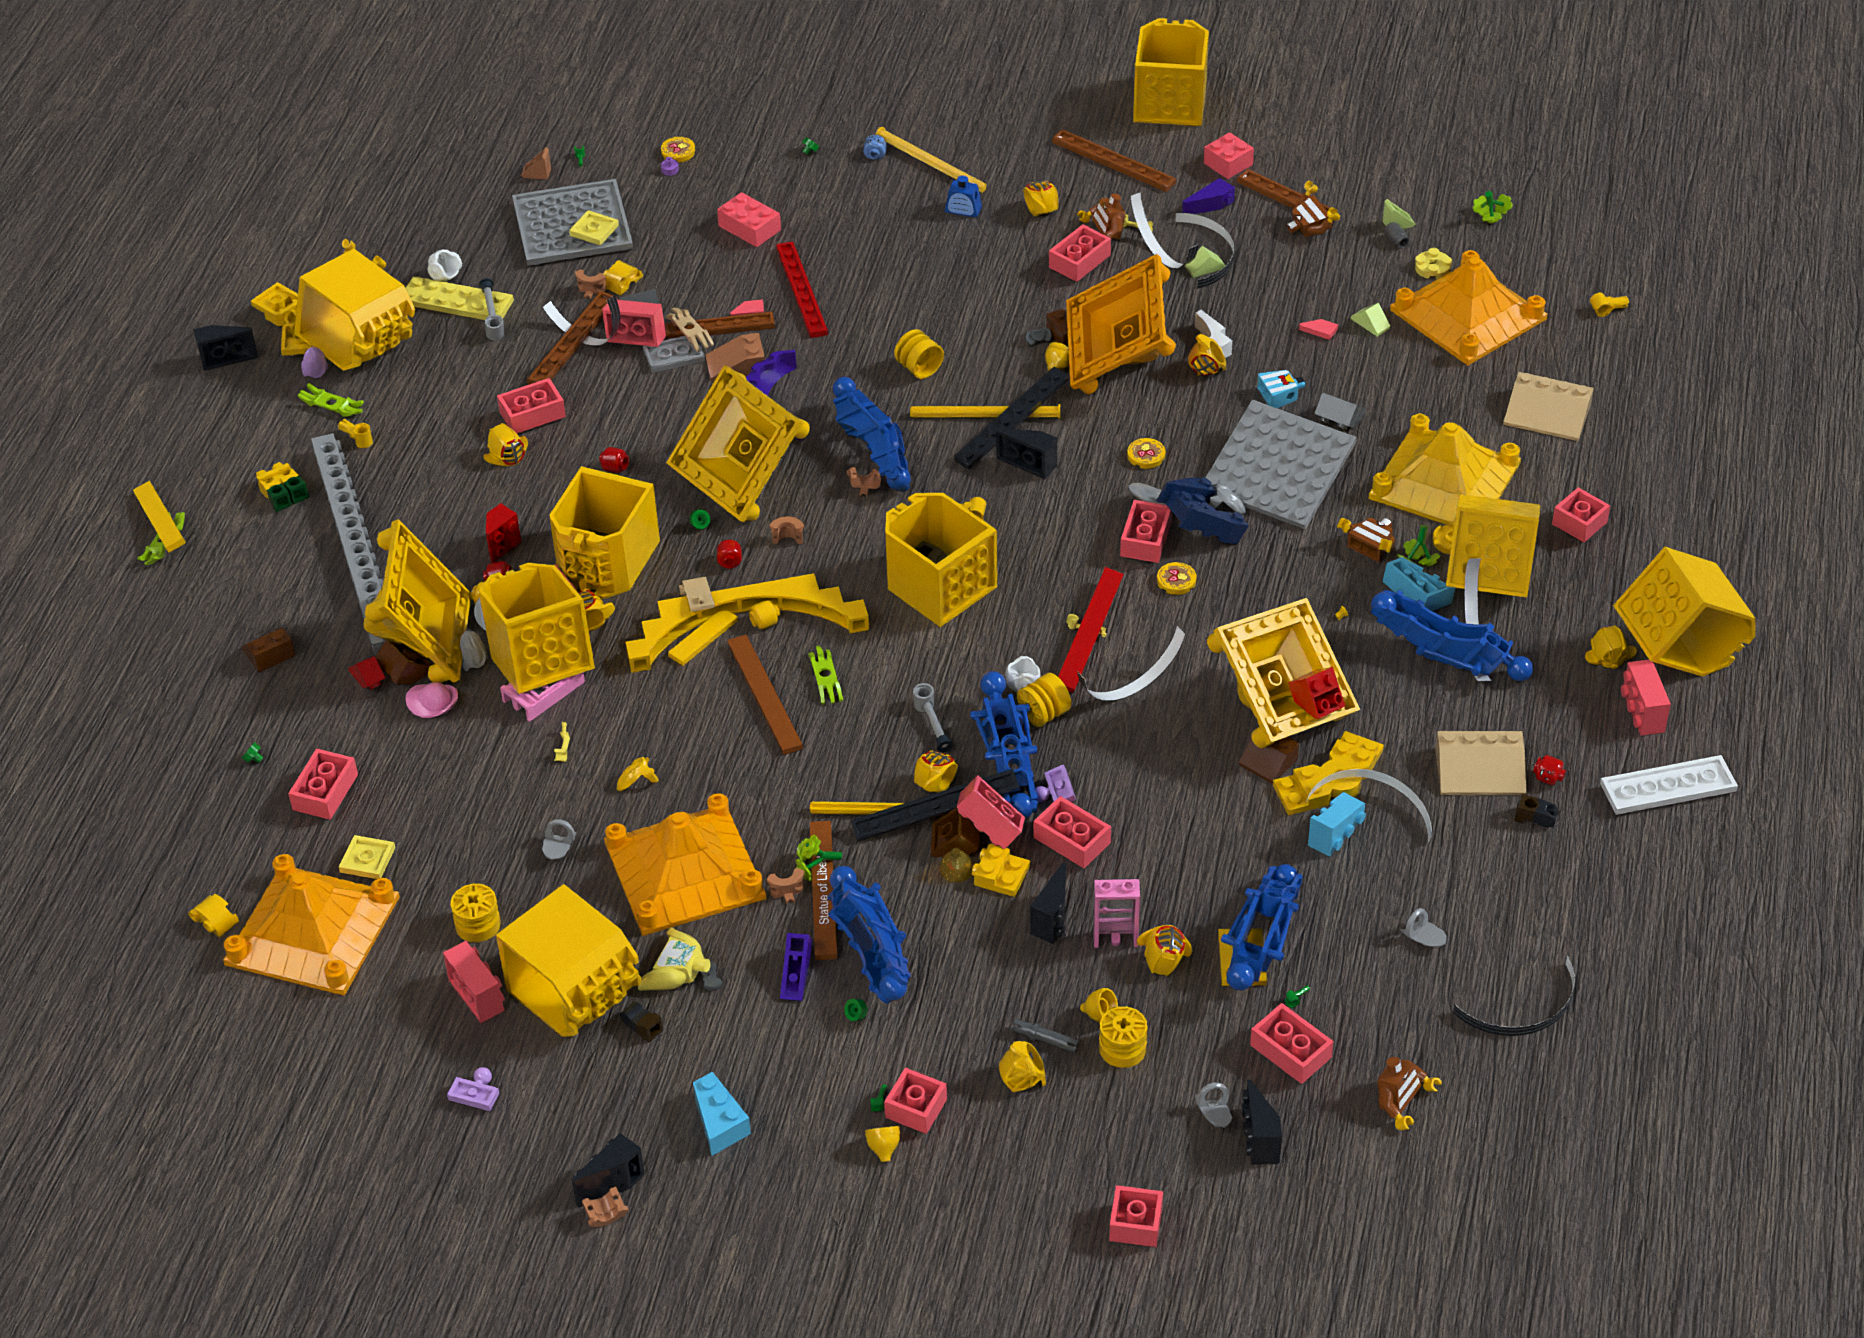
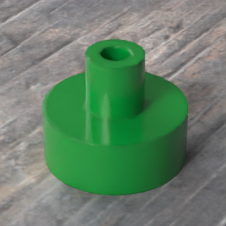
(809, 145)
(699, 519)
(252, 753)
(855, 1009)

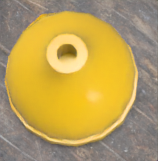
(1057, 356)
(1099, 1003)
(883, 1141)

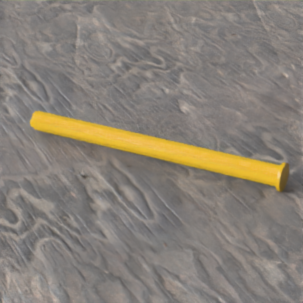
(927, 158)
(976, 411)
(858, 808)

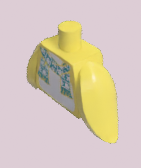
(676, 964)

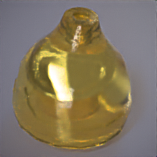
(956, 866)

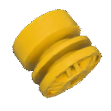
(919, 354)
(1046, 698)
(475, 912)
(1123, 1037)

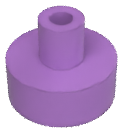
(669, 167)

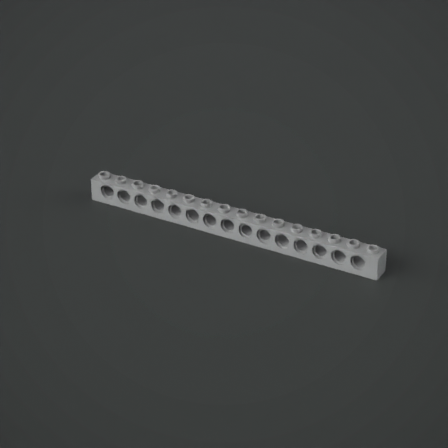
(349, 524)

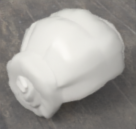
(444, 265)
(1021, 673)

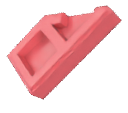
(748, 307)
(1319, 328)

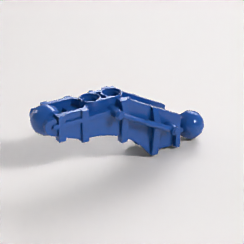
(867, 422)
(1447, 640)
(993, 685)
(1272, 899)
(880, 956)

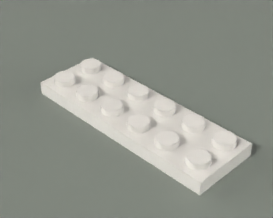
(1668, 784)

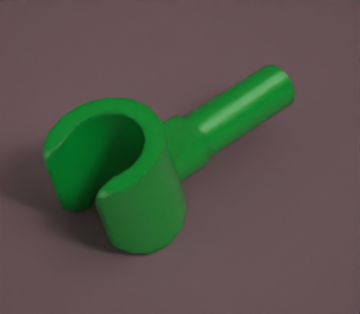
(580, 153)
(1292, 997)
(877, 1103)

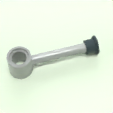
(493, 323)
(924, 702)

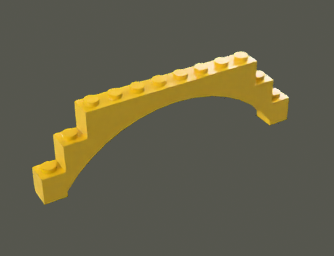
(789, 594)

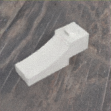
(1213, 330)

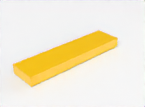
(702, 636)

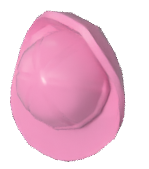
(431, 699)

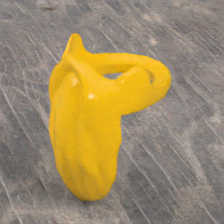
(634, 771)

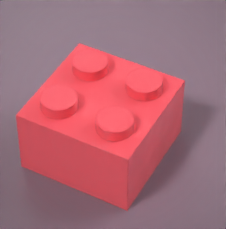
(1228, 155)
(1581, 514)
(915, 1100)
(1136, 1216)

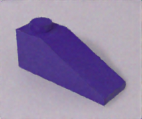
(1210, 198)
(795, 966)

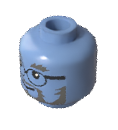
(874, 147)

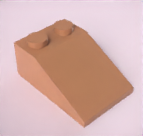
(738, 354)

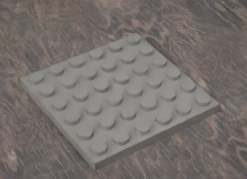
(549, 214)
(1281, 463)

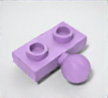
(1058, 784)
(475, 1093)

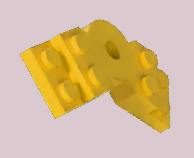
(280, 308)
(1347, 753)

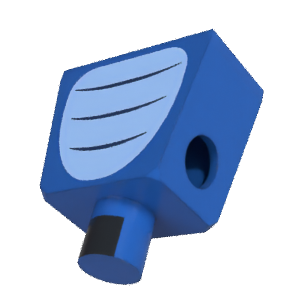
(963, 198)

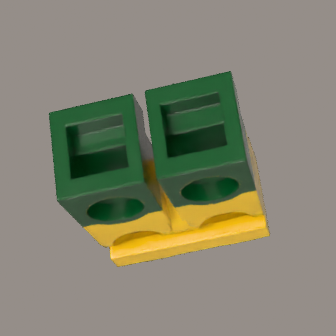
(282, 486)

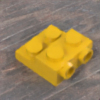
(1000, 870)

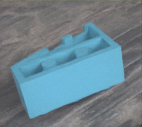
(1416, 584)
(1335, 823)
(720, 1114)

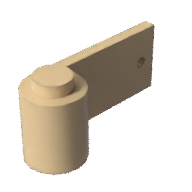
(697, 594)

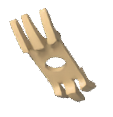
(691, 334)

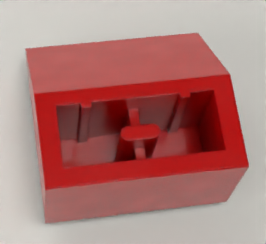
(501, 531)
(1317, 692)

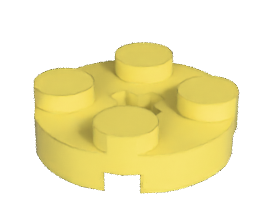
(1432, 263)

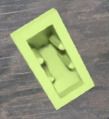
(1394, 214)
(1204, 263)
(1372, 319)

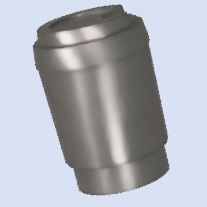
(1396, 235)

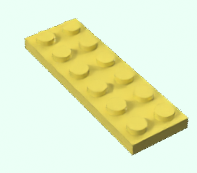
(455, 298)

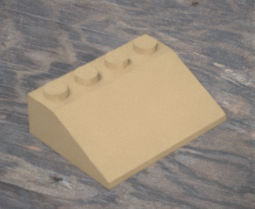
(1548, 406)
(1481, 762)

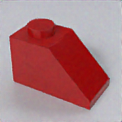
(367, 673)

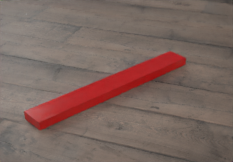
(801, 290)
(1090, 628)

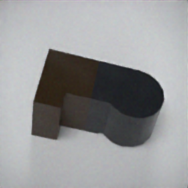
(1536, 811)
(642, 1021)

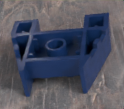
(1189, 502)

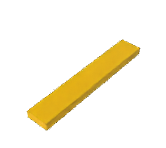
(159, 516)

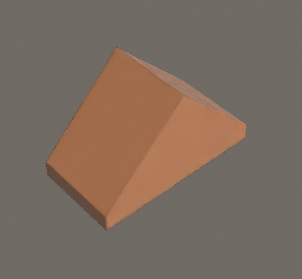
(538, 167)

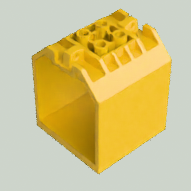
(1171, 73)
(352, 310)
(613, 507)
(1500, 535)
(956, 581)
(1686, 613)
(535, 626)
(566, 961)

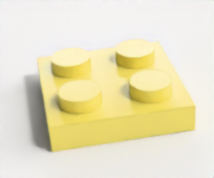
(594, 227)
(367, 857)

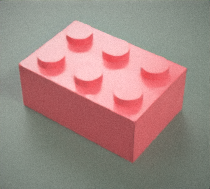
(749, 219)
(1079, 253)
(639, 323)
(531, 406)
(1146, 531)
(1645, 697)
(323, 784)
(990, 812)
(1072, 832)
(474, 981)
(1291, 1043)

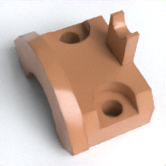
(590, 285)
(864, 482)
(787, 527)
(786, 887)
(605, 1209)

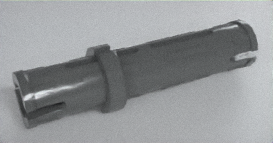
(1036, 1032)

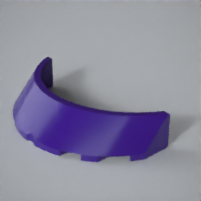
(768, 372)

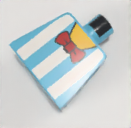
(1279, 387)

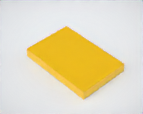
(1226, 951)

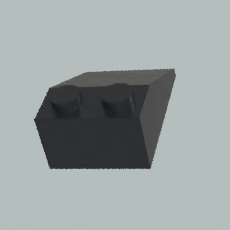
(224, 345)
(1027, 450)
(1048, 909)

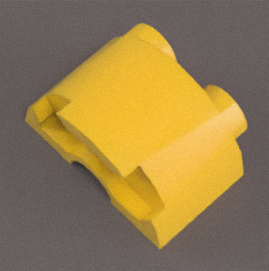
(620, 277)
(214, 915)

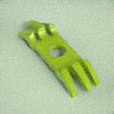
(321, 397)
(158, 548)
(825, 682)

